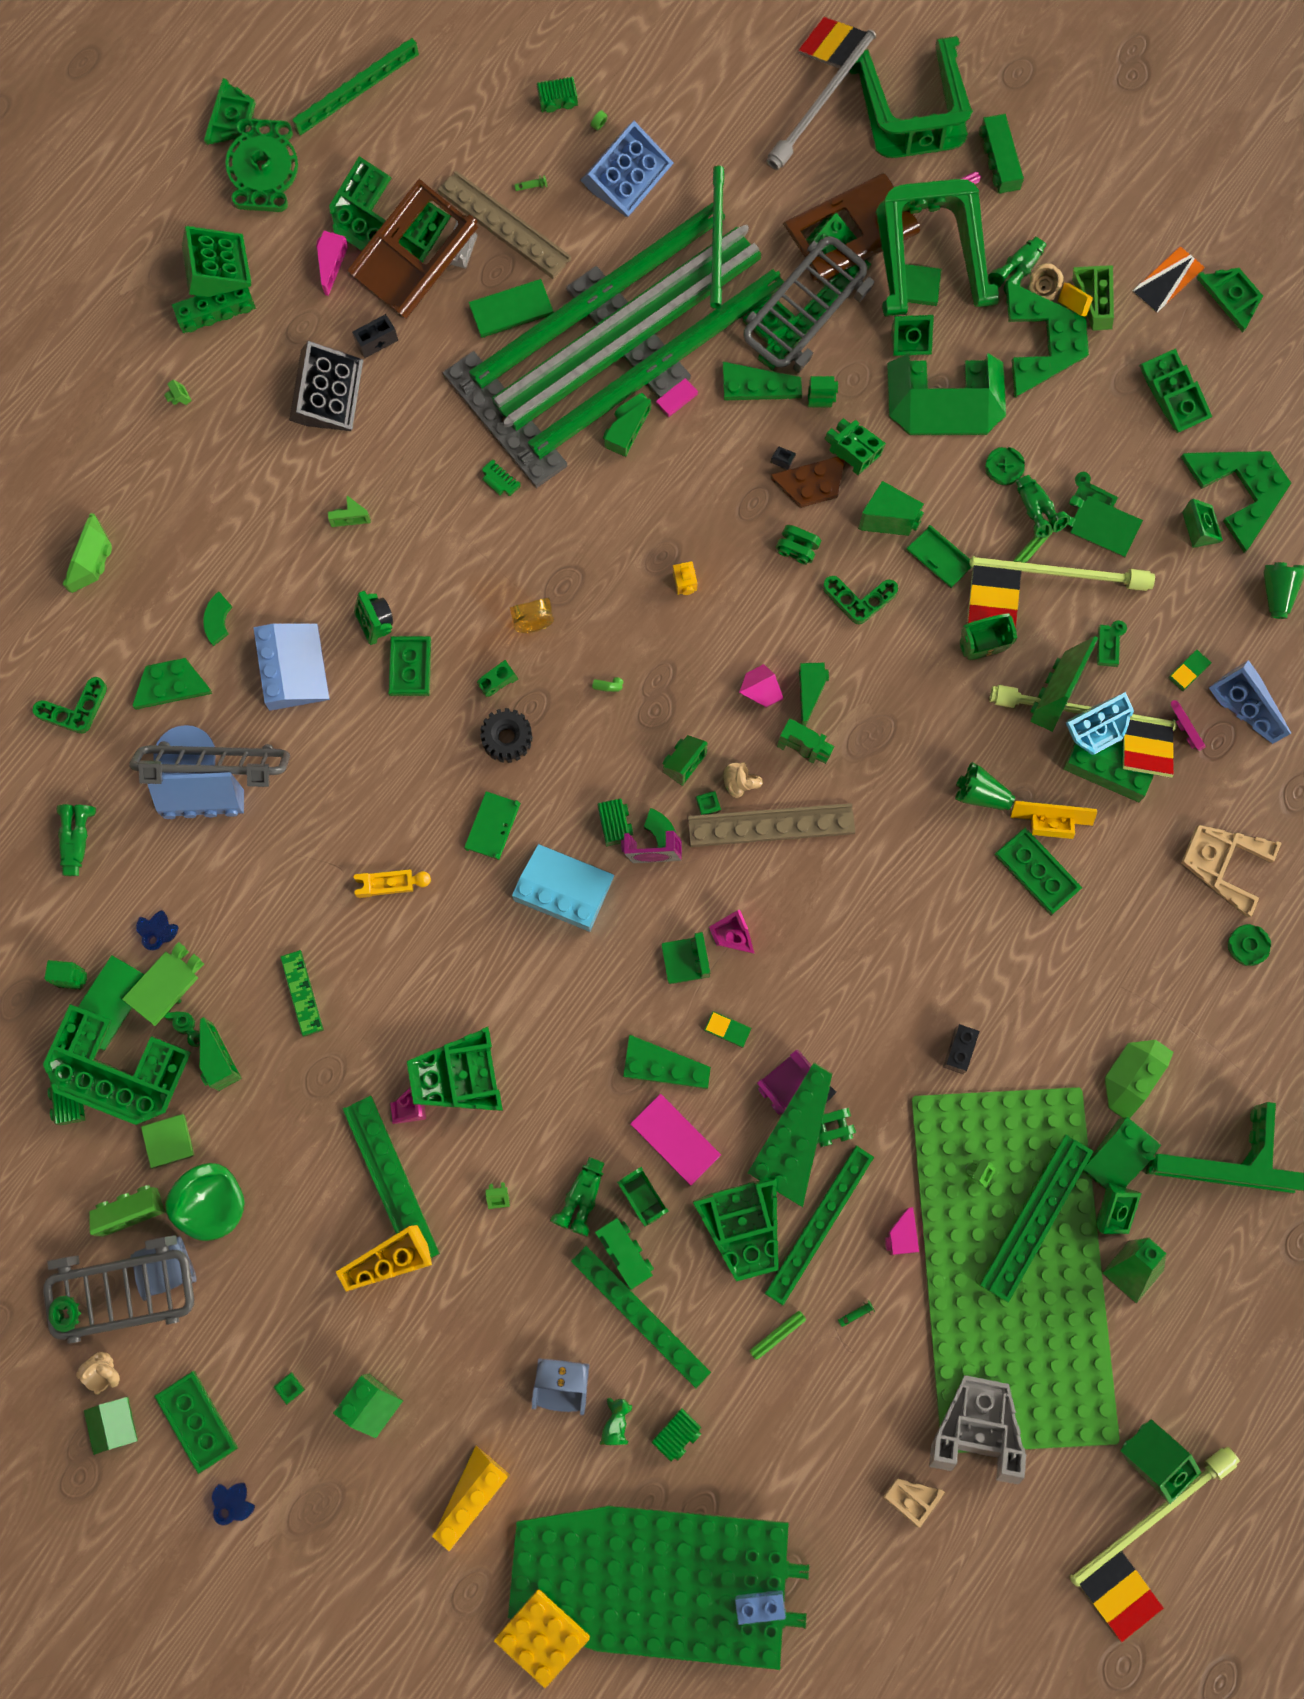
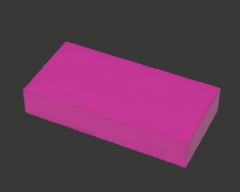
(677, 397)

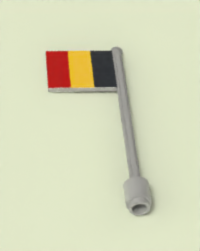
(834, 45)

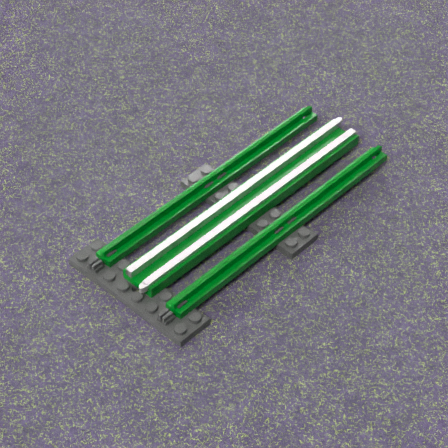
(620, 331)

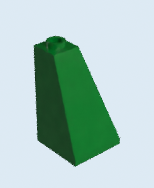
(1136, 1267)

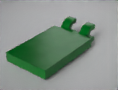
(1103, 525)

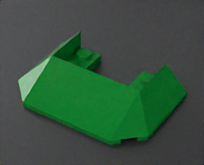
(358, 223)
(946, 410)
(106, 1088)

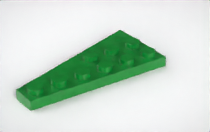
(794, 1140)

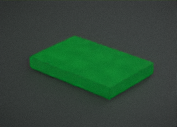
(410, 666)

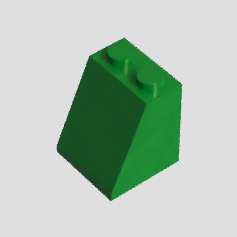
(891, 512)
(368, 1406)
(1161, 1460)

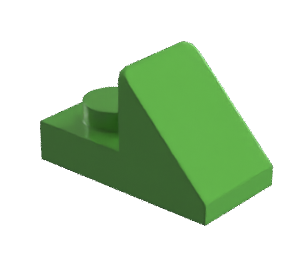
(354, 515)

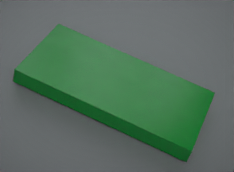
(511, 308)
(1038, 871)
(196, 1422)

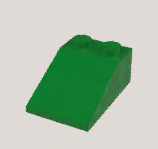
(215, 1061)
(1121, 1154)

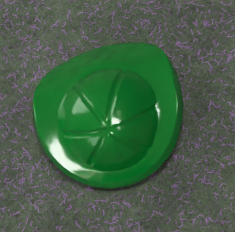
(205, 1202)

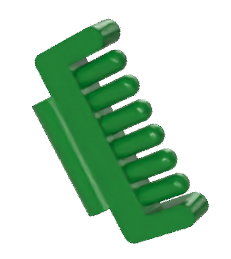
(494, 479)

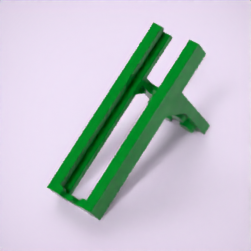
(1254, 1171)

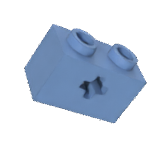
(760, 1607)

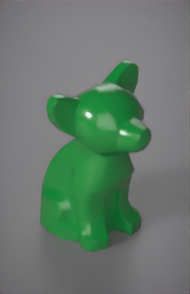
(614, 1429)

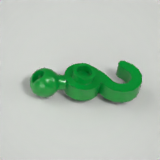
(184, 1024)

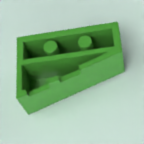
(1097, 283)

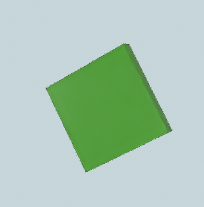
(167, 1141)

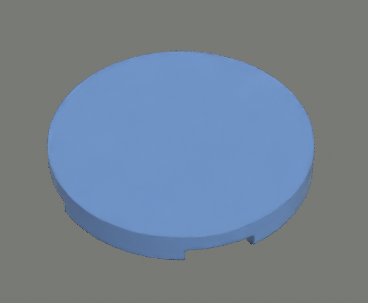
(186, 736)

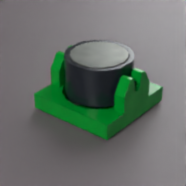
(373, 616)

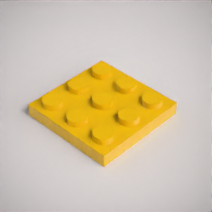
(541, 1638)

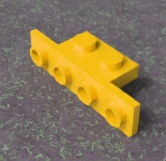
(1053, 819)

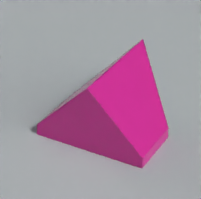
(761, 686)
(732, 933)
(405, 1111)

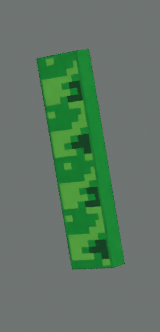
(302, 993)

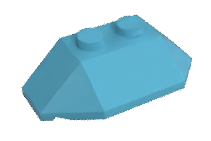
(1101, 724)

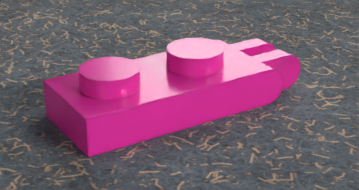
(1185, 724)

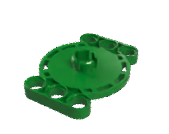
(275, 173)

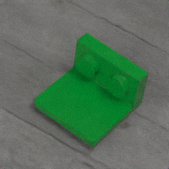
(833, 227)
(686, 959)

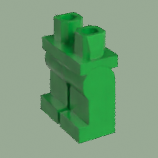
(855, 445)
(805, 741)

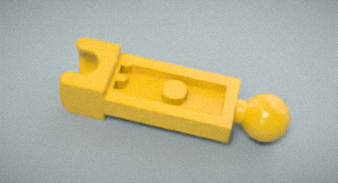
(389, 882)

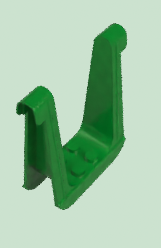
(919, 134)
(963, 201)

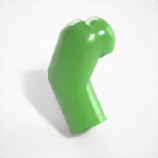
(614, 686)

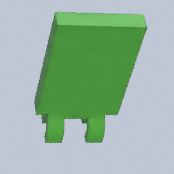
(163, 984)

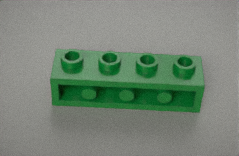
(206, 311)

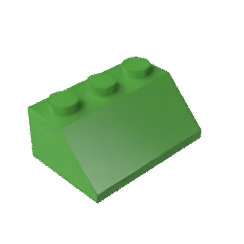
(126, 1211)

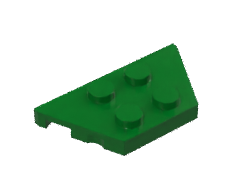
(229, 108)
(1233, 294)
(169, 683)

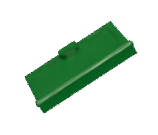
(942, 554)
(488, 831)

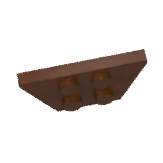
(811, 482)

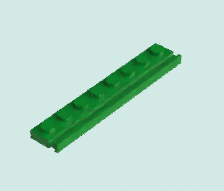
(387, 1169)
(1036, 1218)

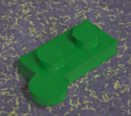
(1087, 489)
(1109, 643)

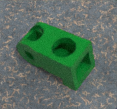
(497, 679)

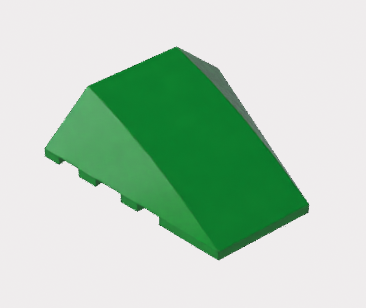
(457, 1075)
(744, 1226)

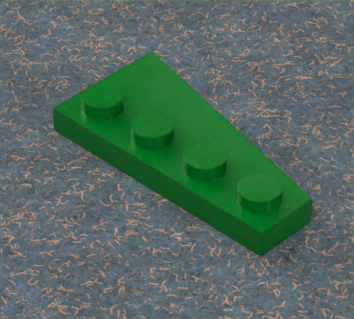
(758, 384)
(657, 1064)

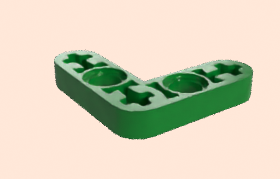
(861, 605)
(74, 716)

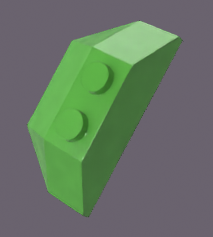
(89, 556)
(1135, 1075)

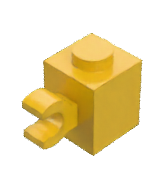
(685, 578)

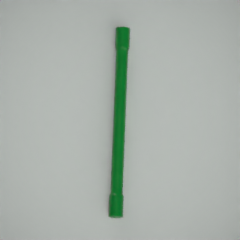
(716, 291)

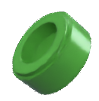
(599, 120)

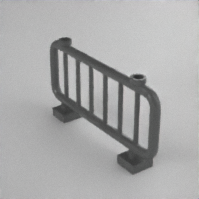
(796, 354)
(257, 774)
(162, 1254)

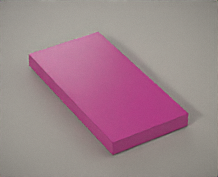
(675, 1139)

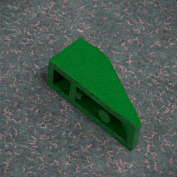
(625, 429)
(812, 682)

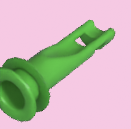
(532, 183)

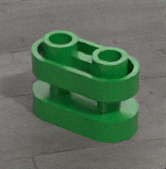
(798, 544)
(844, 1131)

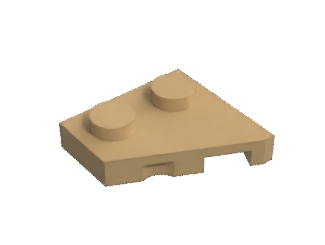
(913, 1500)

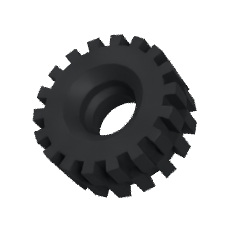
(499, 722)

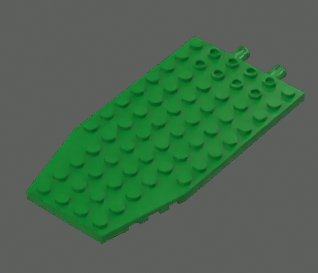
(659, 1581)

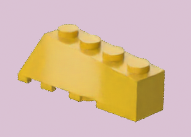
(394, 1257)
(473, 1492)

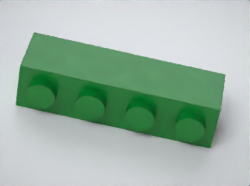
(1001, 153)

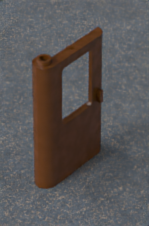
(861, 205)
(396, 273)

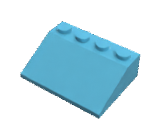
(563, 887)

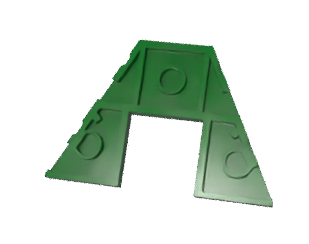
(1065, 337)
(1259, 475)

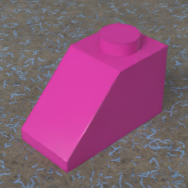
(903, 1235)

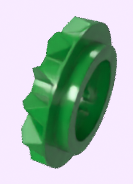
(57, 1315)

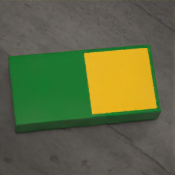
(1189, 670)
(727, 1029)

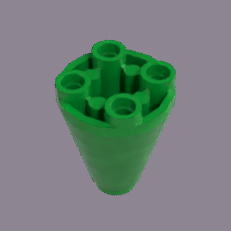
(1282, 587)
(983, 789)

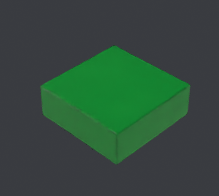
(708, 803)
(289, 1388)

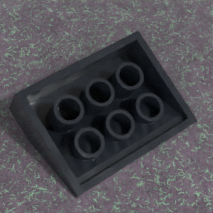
(326, 388)

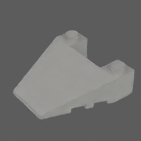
(984, 1424)

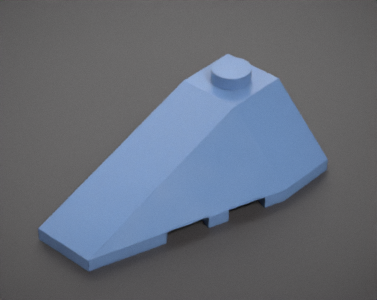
(1249, 699)

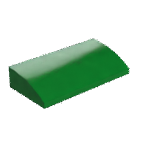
(107, 994)

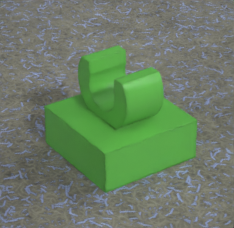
(177, 394)
(983, 1172)
(497, 1196)

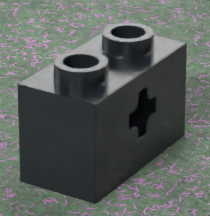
(375, 336)
(961, 1049)

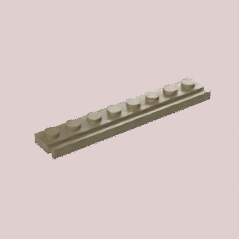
(504, 224)
(771, 825)

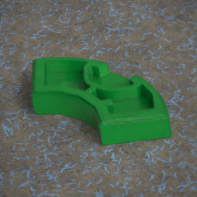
(215, 618)
(658, 825)

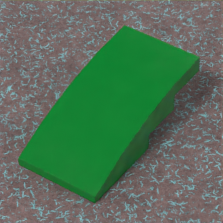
(1175, 391)

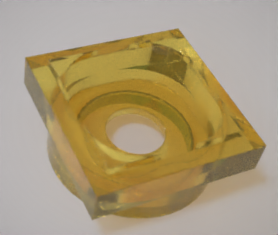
(532, 616)

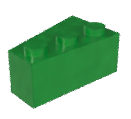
(625, 1253)

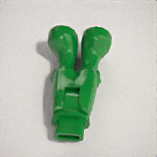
(1022, 260)
(1038, 502)
(73, 842)
(583, 1194)

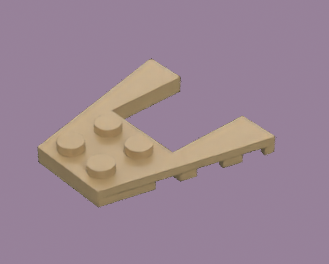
(1210, 854)

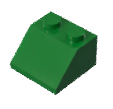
(685, 759)

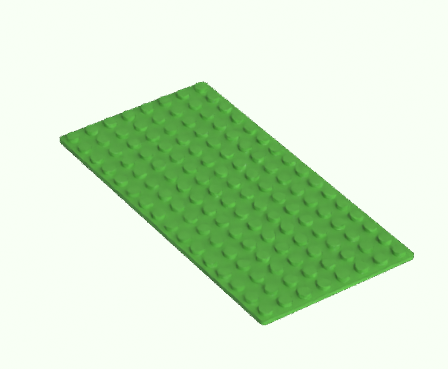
(1055, 1327)

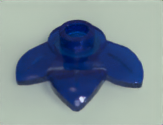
(156, 927)
(233, 1501)

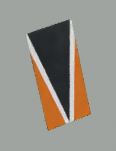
(1168, 279)

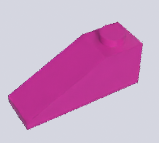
(331, 253)

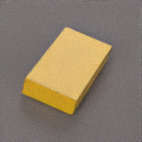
(1075, 299)

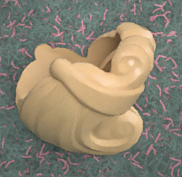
(1046, 276)
(738, 780)
(98, 1373)

